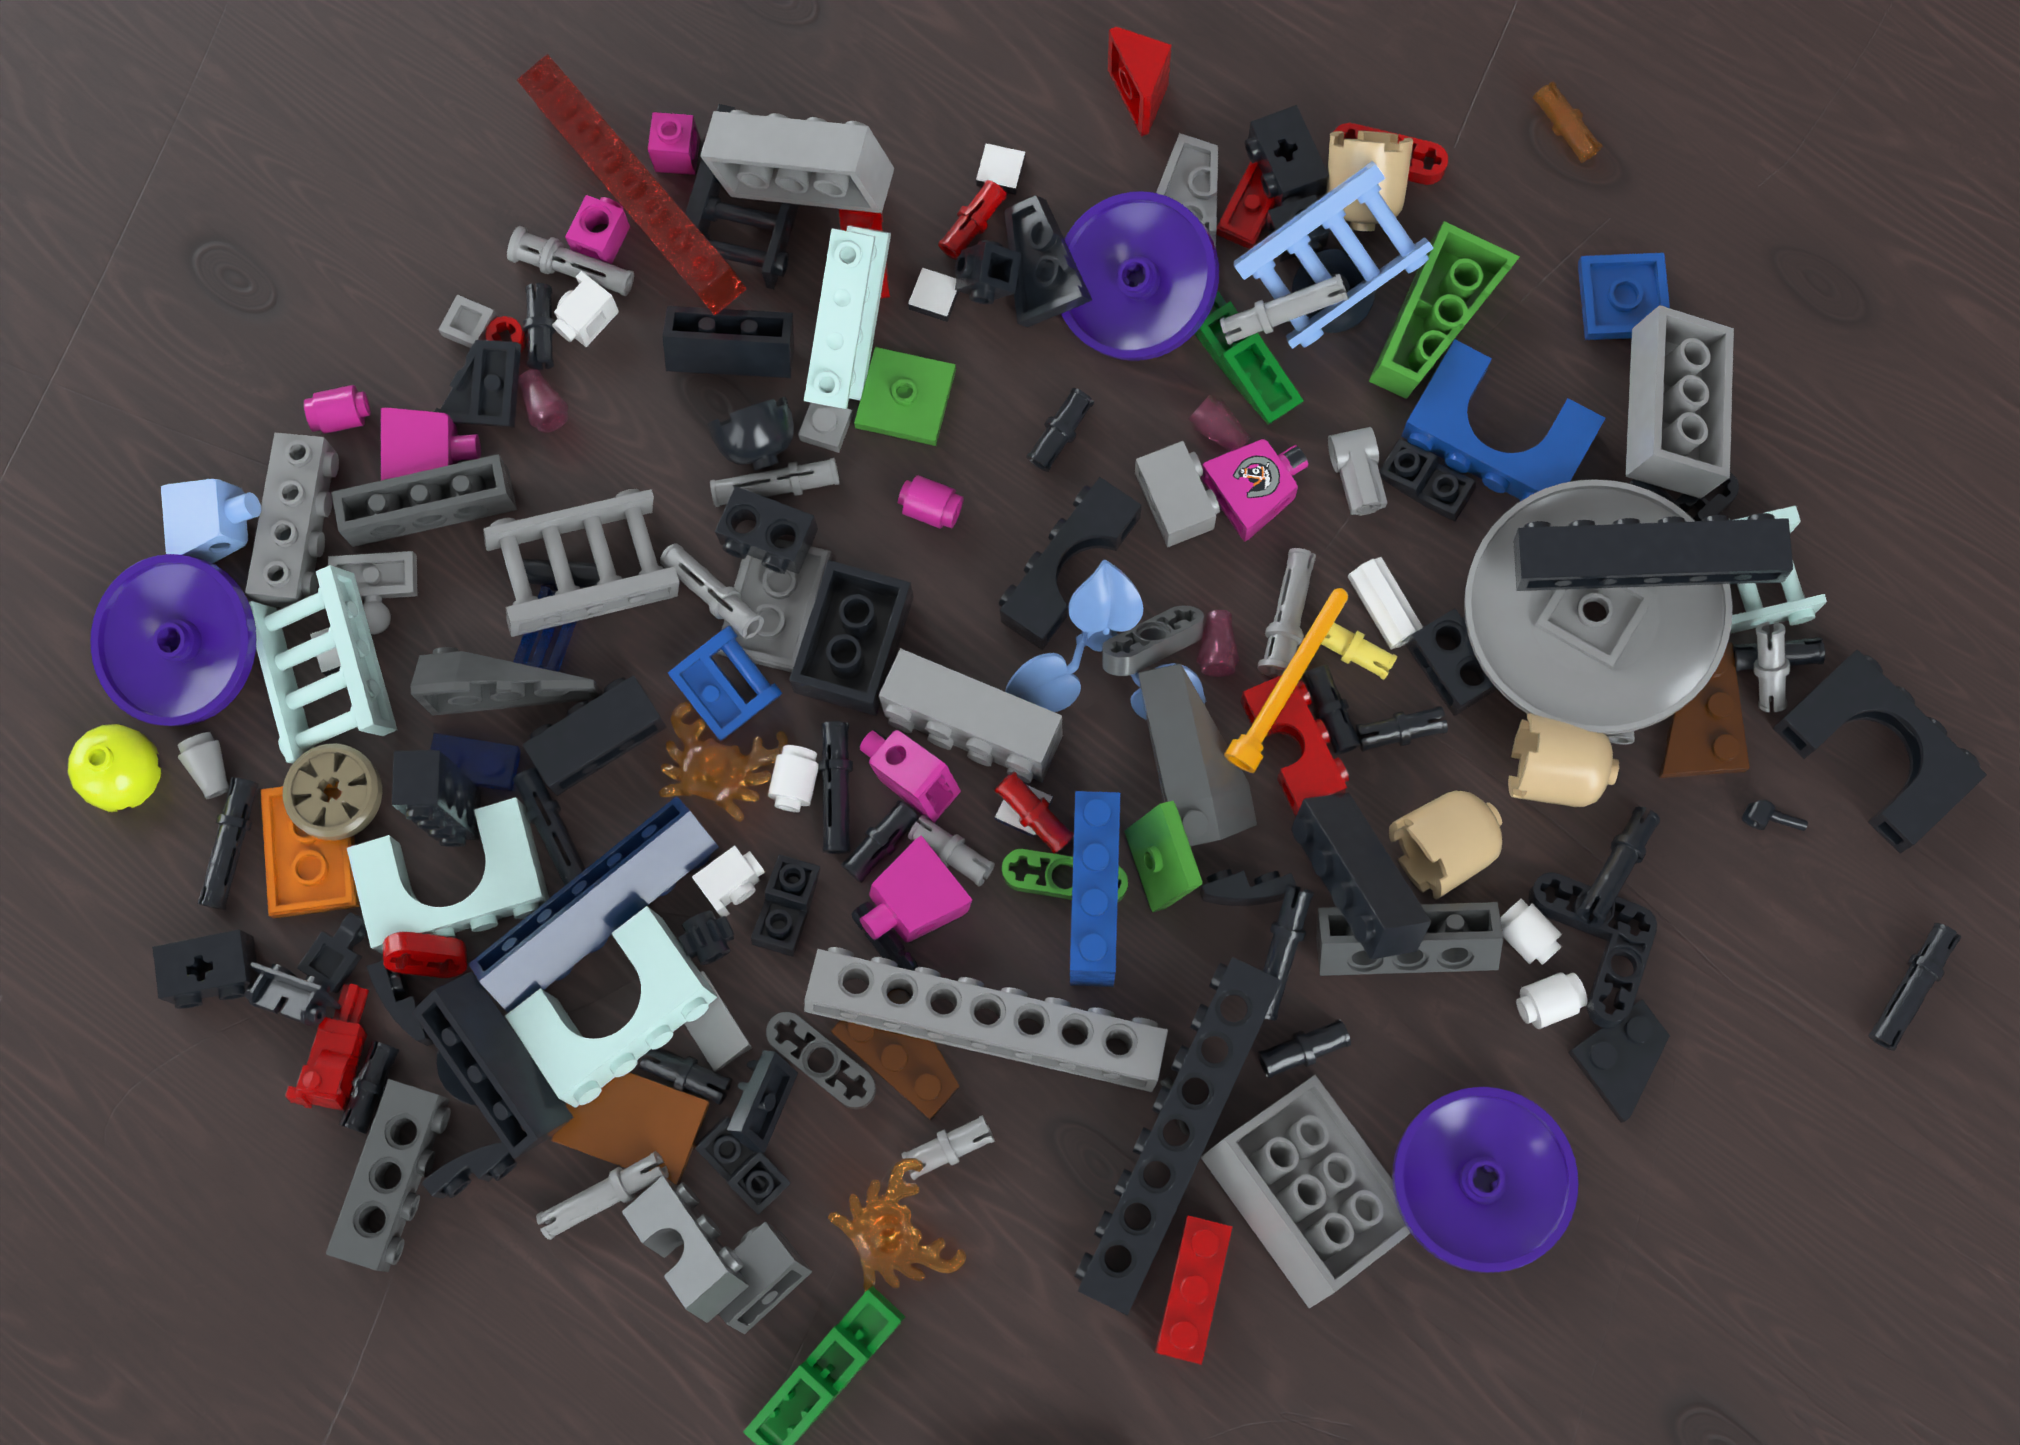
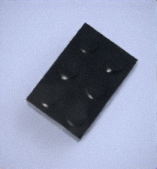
(851, 637)

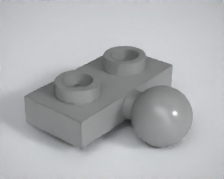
(378, 578)

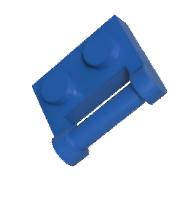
(714, 693)

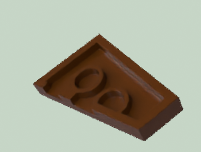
(1709, 730)
(903, 1061)

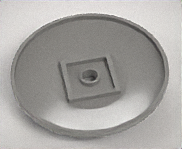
(1604, 674)

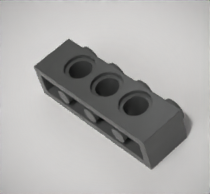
(424, 500)
(1457, 940)
(352, 1236)

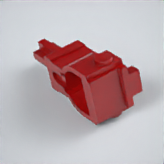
(334, 1055)

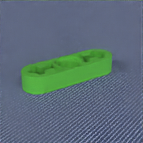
(1030, 881)

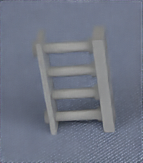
(570, 601)

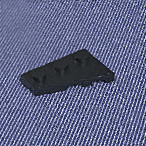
(1047, 272)

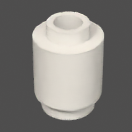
(793, 778)
(1530, 932)
(1551, 999)

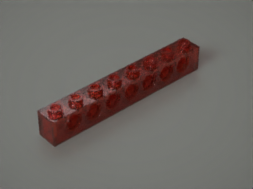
(632, 185)

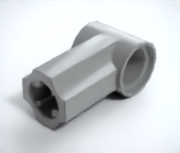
(1356, 459)

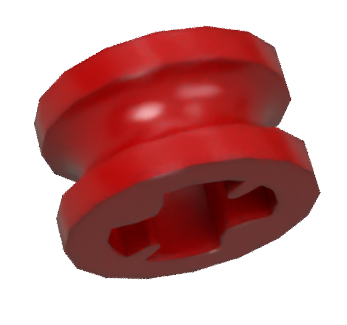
(506, 323)

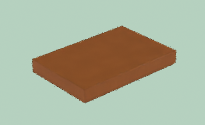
(633, 1121)

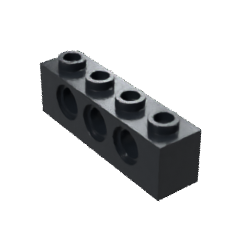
(436, 796)

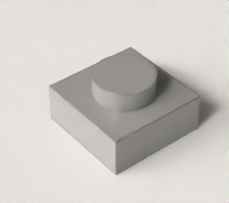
(466, 321)
(825, 426)

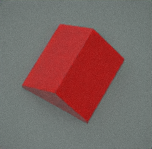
(1140, 73)

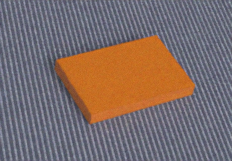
(302, 870)

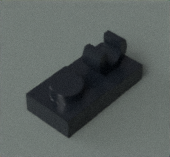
(762, 1100)

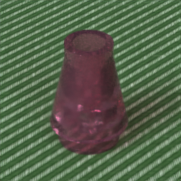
(543, 404)
(1219, 424)
(1218, 645)

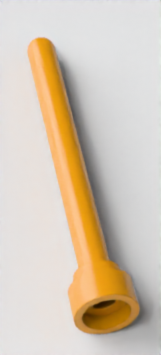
(1247, 750)

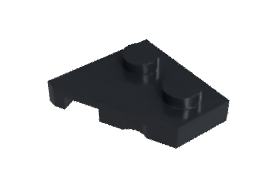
(486, 386)
(1622, 1058)

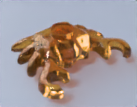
(714, 768)
(887, 1235)

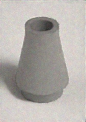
(204, 762)

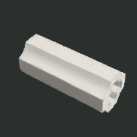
(1385, 602)

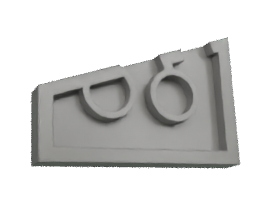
(1193, 179)

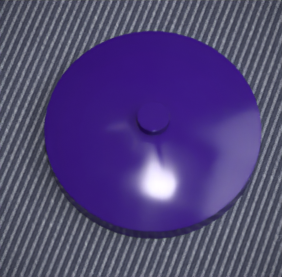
(1146, 273)
(173, 640)
(1485, 1180)

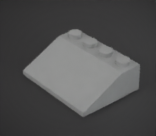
(1310, 1190)

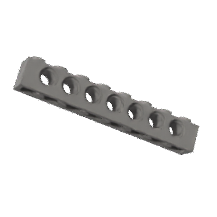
(1003, 1038)

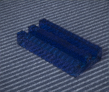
(559, 649)

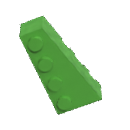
(1439, 305)

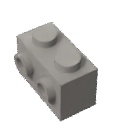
(1176, 493)

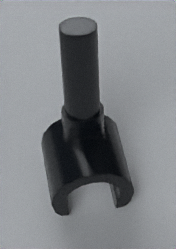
(1760, 812)

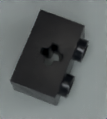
(1286, 156)
(182, 962)

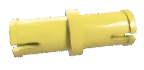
(1358, 650)

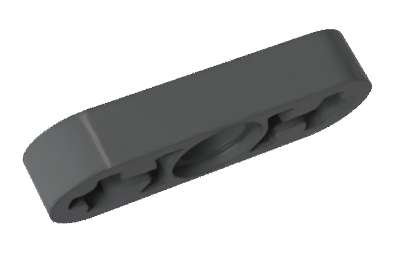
(1152, 640)
(803, 1030)

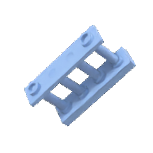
(1330, 213)

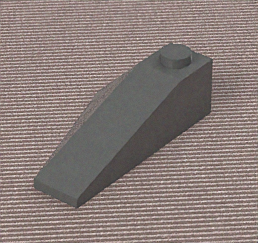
(470, 682)
(1190, 759)

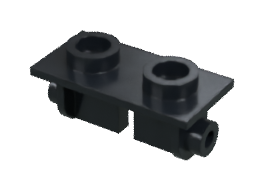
(305, 997)

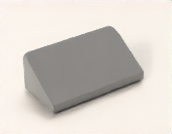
(718, 1033)

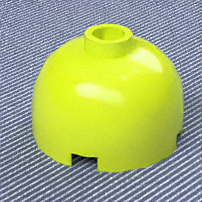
(114, 767)

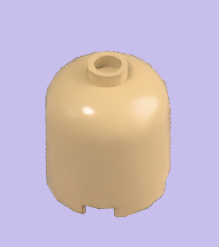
(1391, 158)
(1561, 763)
(1448, 841)

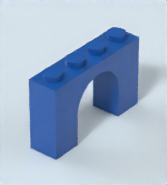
(1443, 428)
(1095, 889)

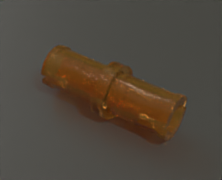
(1567, 122)

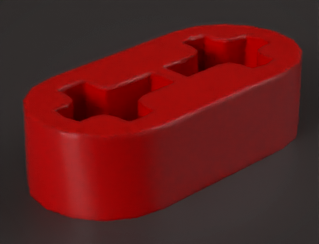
(424, 954)

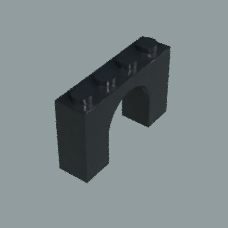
(1937, 770)

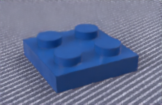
(1620, 292)

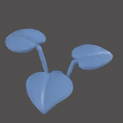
(1100, 609)

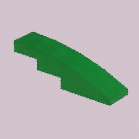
(1248, 365)
(826, 1371)

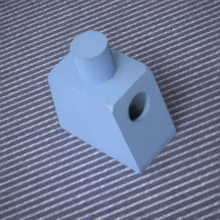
(206, 518)

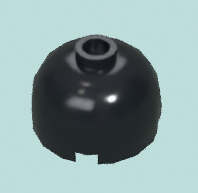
(755, 433)

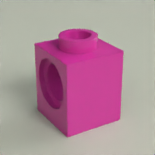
(674, 143)
(603, 244)

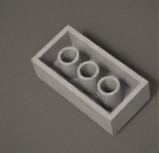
(798, 160)
(1680, 402)
(970, 716)

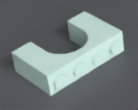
(509, 886)
(670, 996)

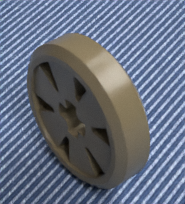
(338, 818)

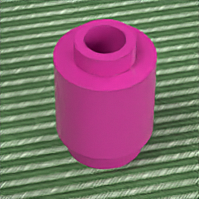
(337, 409)
(930, 502)

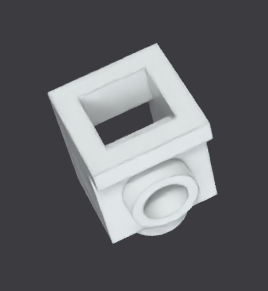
(584, 311)
(729, 879)

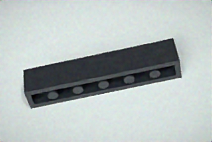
(1652, 553)

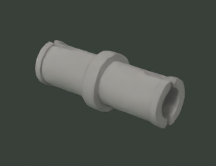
(1771, 667)
(953, 850)
(950, 1146)

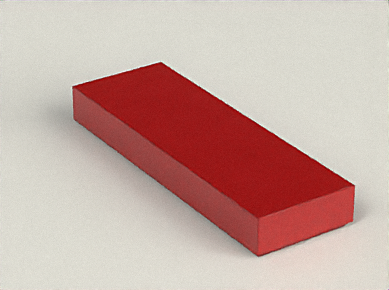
(1247, 210)

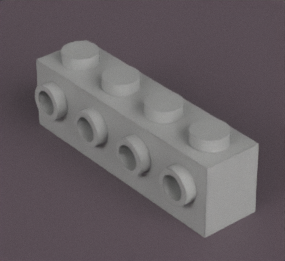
(292, 520)

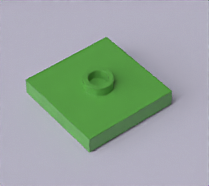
(905, 396)
(1163, 856)

